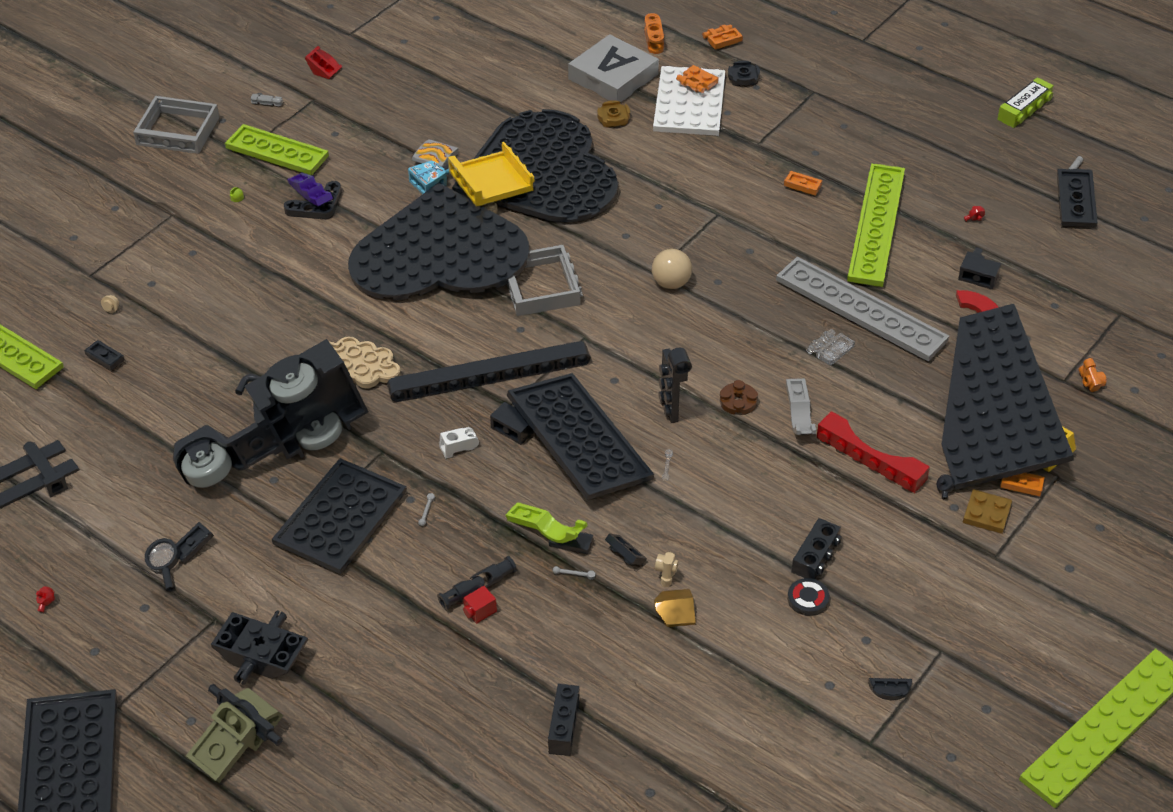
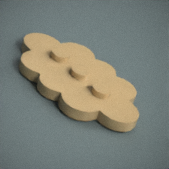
(366, 362)

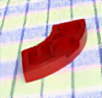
(974, 301)

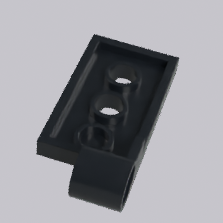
(673, 371)

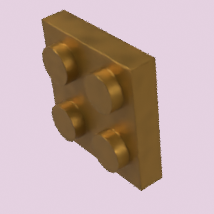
(987, 511)

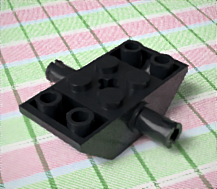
(258, 646)

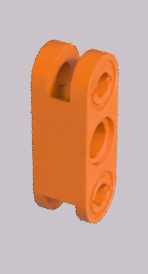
(654, 33)

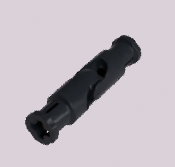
(493, 573)

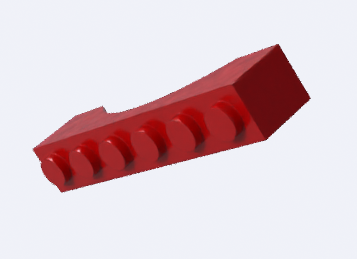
(904, 471)

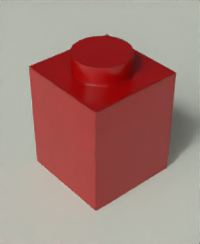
(479, 604)

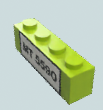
(1025, 102)

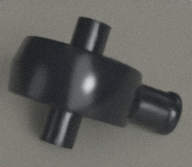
(945, 484)

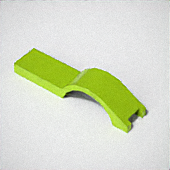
(544, 522)

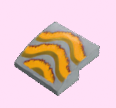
(434, 151)

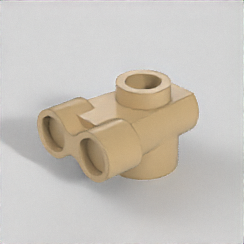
(668, 567)

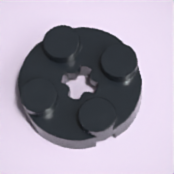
(743, 73)

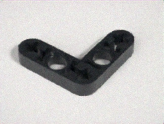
(297, 208)

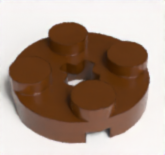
(742, 390)

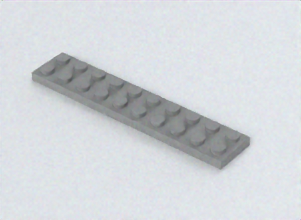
(863, 308)

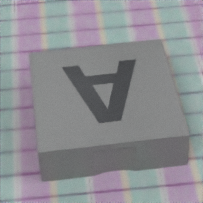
(613, 69)

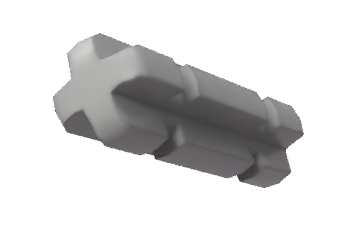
(266, 100)

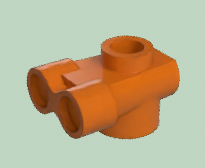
(1092, 378)

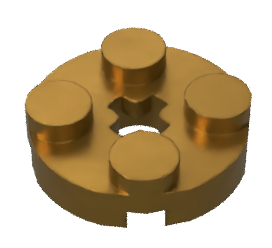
(621, 115)

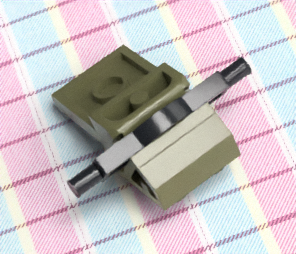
(238, 723)

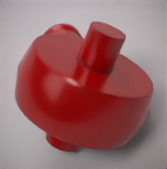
(975, 213)
(44, 597)

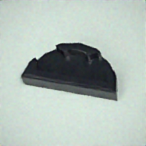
(890, 688)

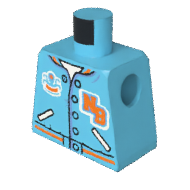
(428, 175)

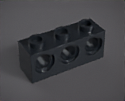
(816, 549)
(564, 719)

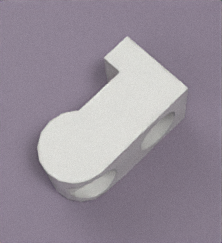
(457, 440)

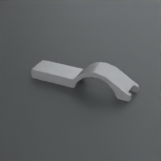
(799, 407)

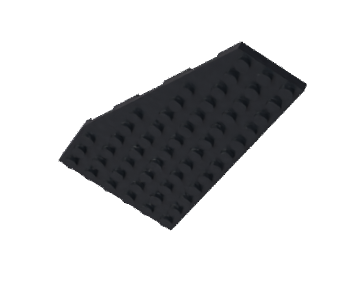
(998, 404)

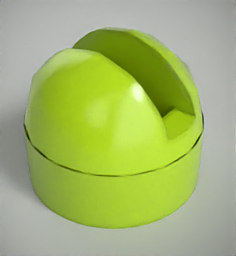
(236, 194)

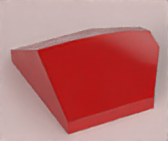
(322, 63)

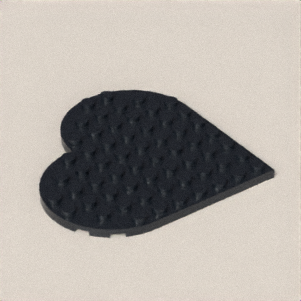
(557, 151)
(438, 243)

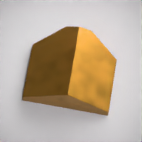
(675, 607)

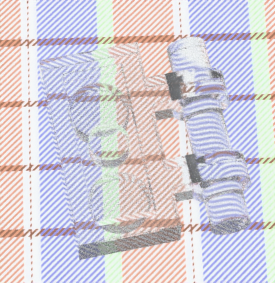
(834, 349)

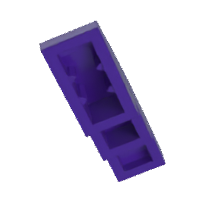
(310, 189)

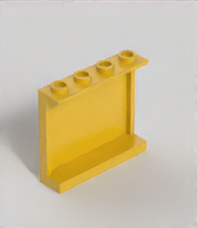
(492, 176)

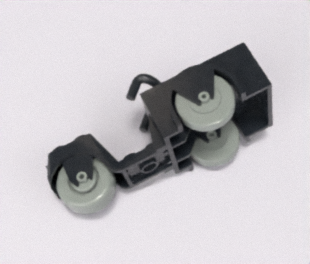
(292, 404)

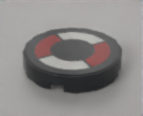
(808, 596)

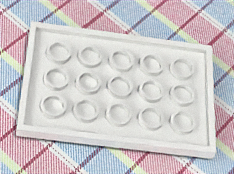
(688, 111)

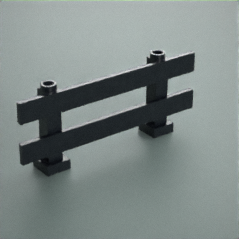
(51, 478)

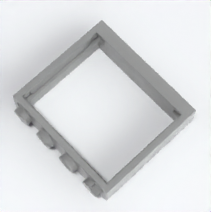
(193, 144)
(553, 301)

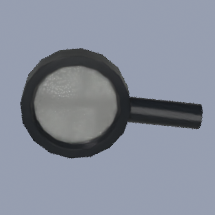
(161, 558)

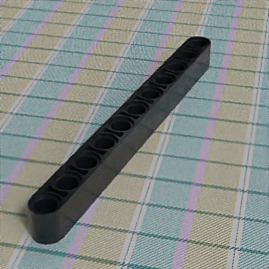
(488, 371)

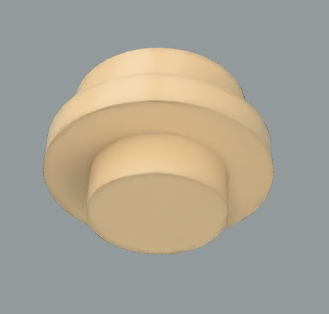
(110, 303)

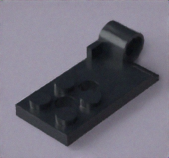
(1081, 184)

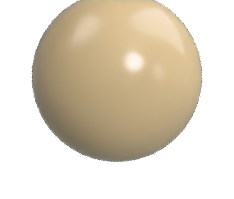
(671, 268)

